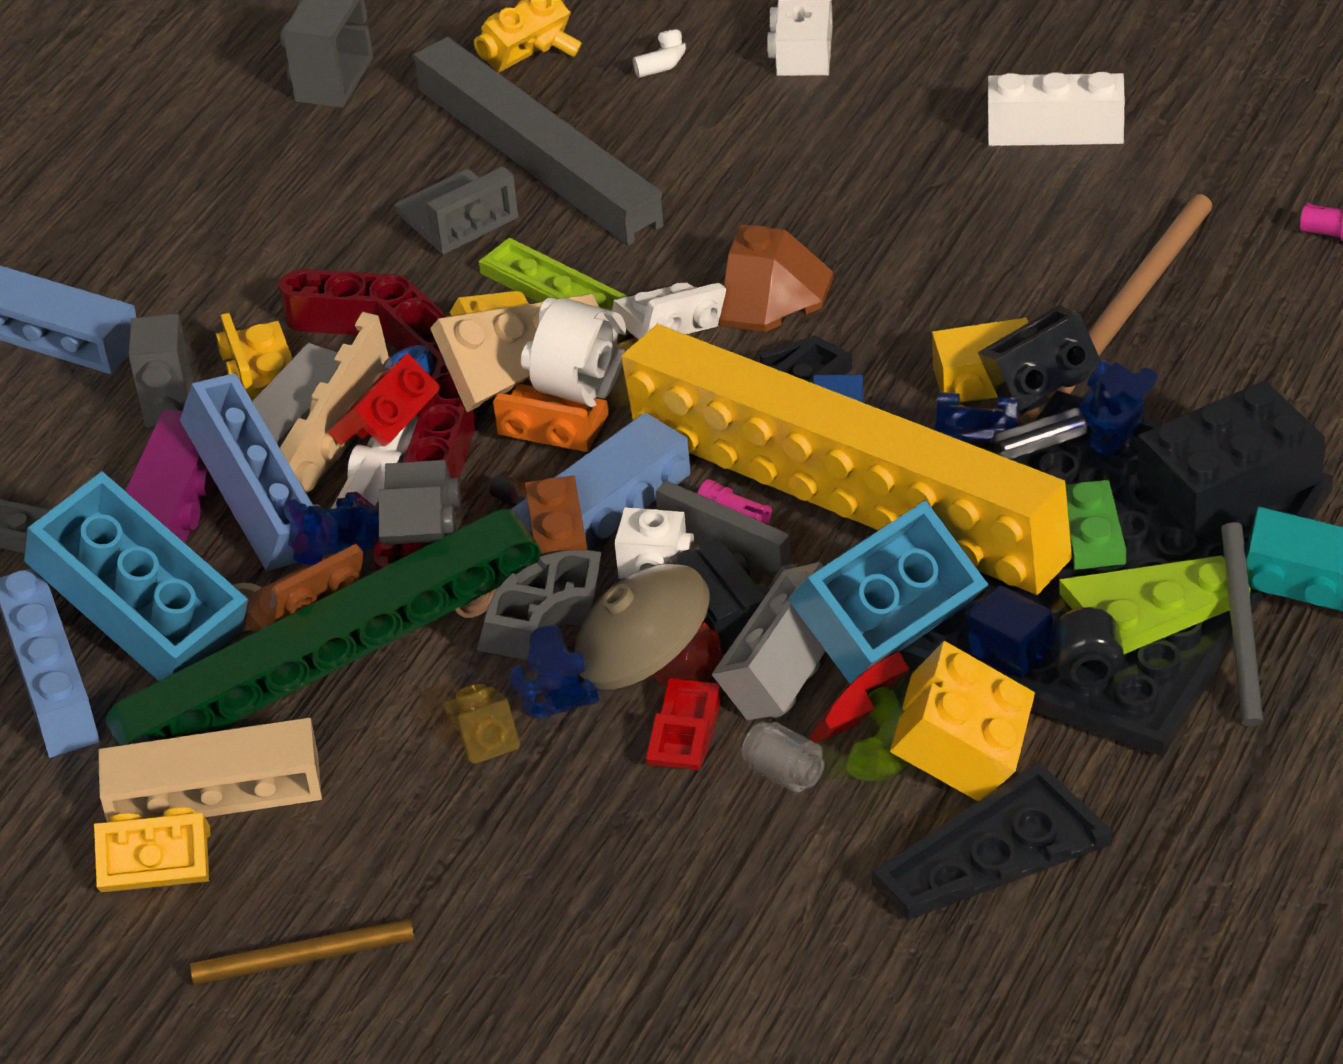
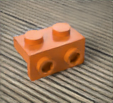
(548, 418)

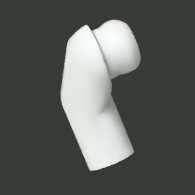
(663, 59)

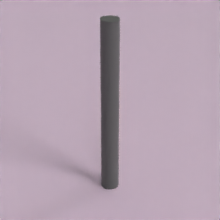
(1242, 624)

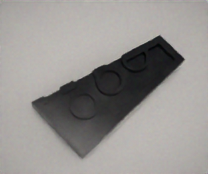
(996, 841)

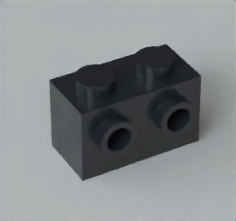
(1041, 358)

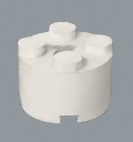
(575, 351)

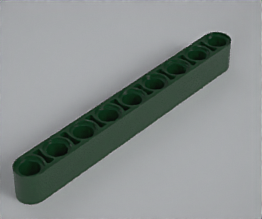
(328, 633)

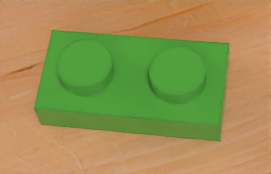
(1094, 526)

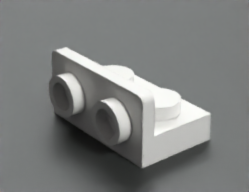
(675, 307)

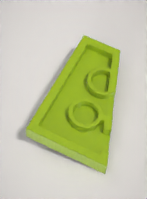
(1153, 599)

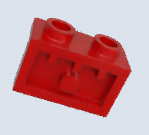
(387, 403)

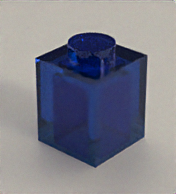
(1009, 631)

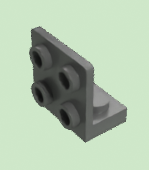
(461, 208)

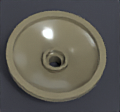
(641, 624)

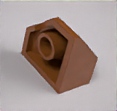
(771, 278)

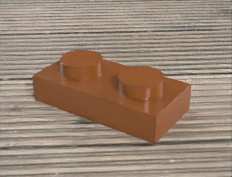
(555, 515)

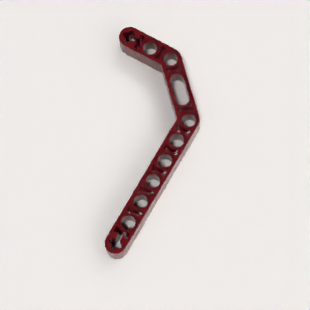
(333, 303)

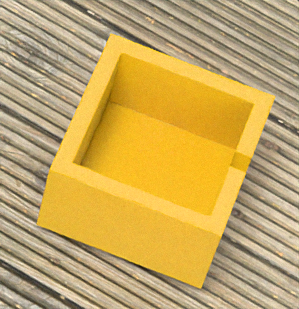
(963, 722)

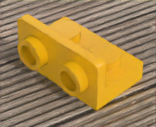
(254, 352)
(151, 850)

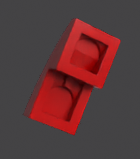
(854, 702)
(685, 724)

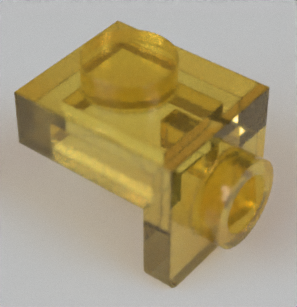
(483, 721)

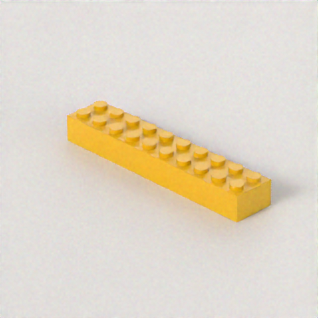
(850, 455)

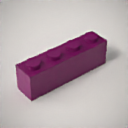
(171, 477)

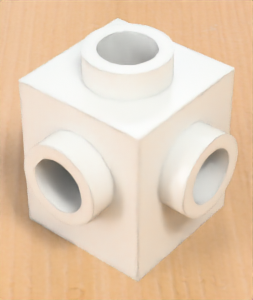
(649, 539)

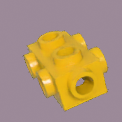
(523, 31)

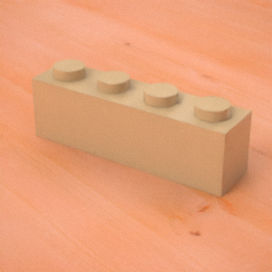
(213, 771)

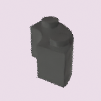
(417, 502)
(547, 593)

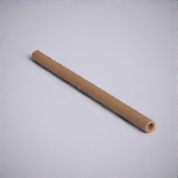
(1141, 281)

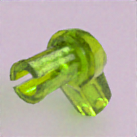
(872, 757)

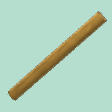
(302, 951)

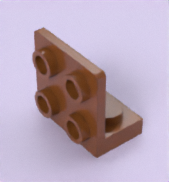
(303, 588)

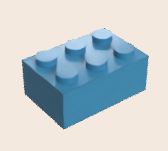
(887, 591)

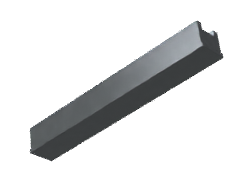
(538, 140)

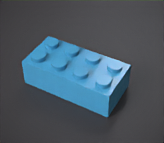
(134, 578)

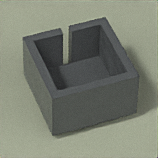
(325, 51)

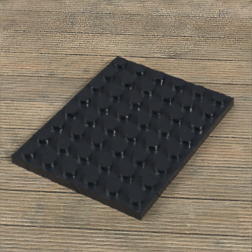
(1158, 681)

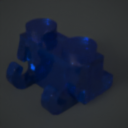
(1115, 404)
(975, 423)
(331, 530)
(555, 677)

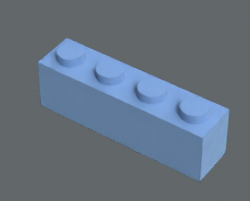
(64, 321)
(244, 464)
(623, 474)
(46, 663)

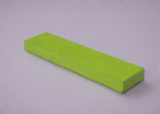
(542, 276)

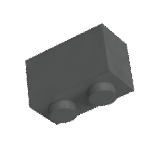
(159, 365)

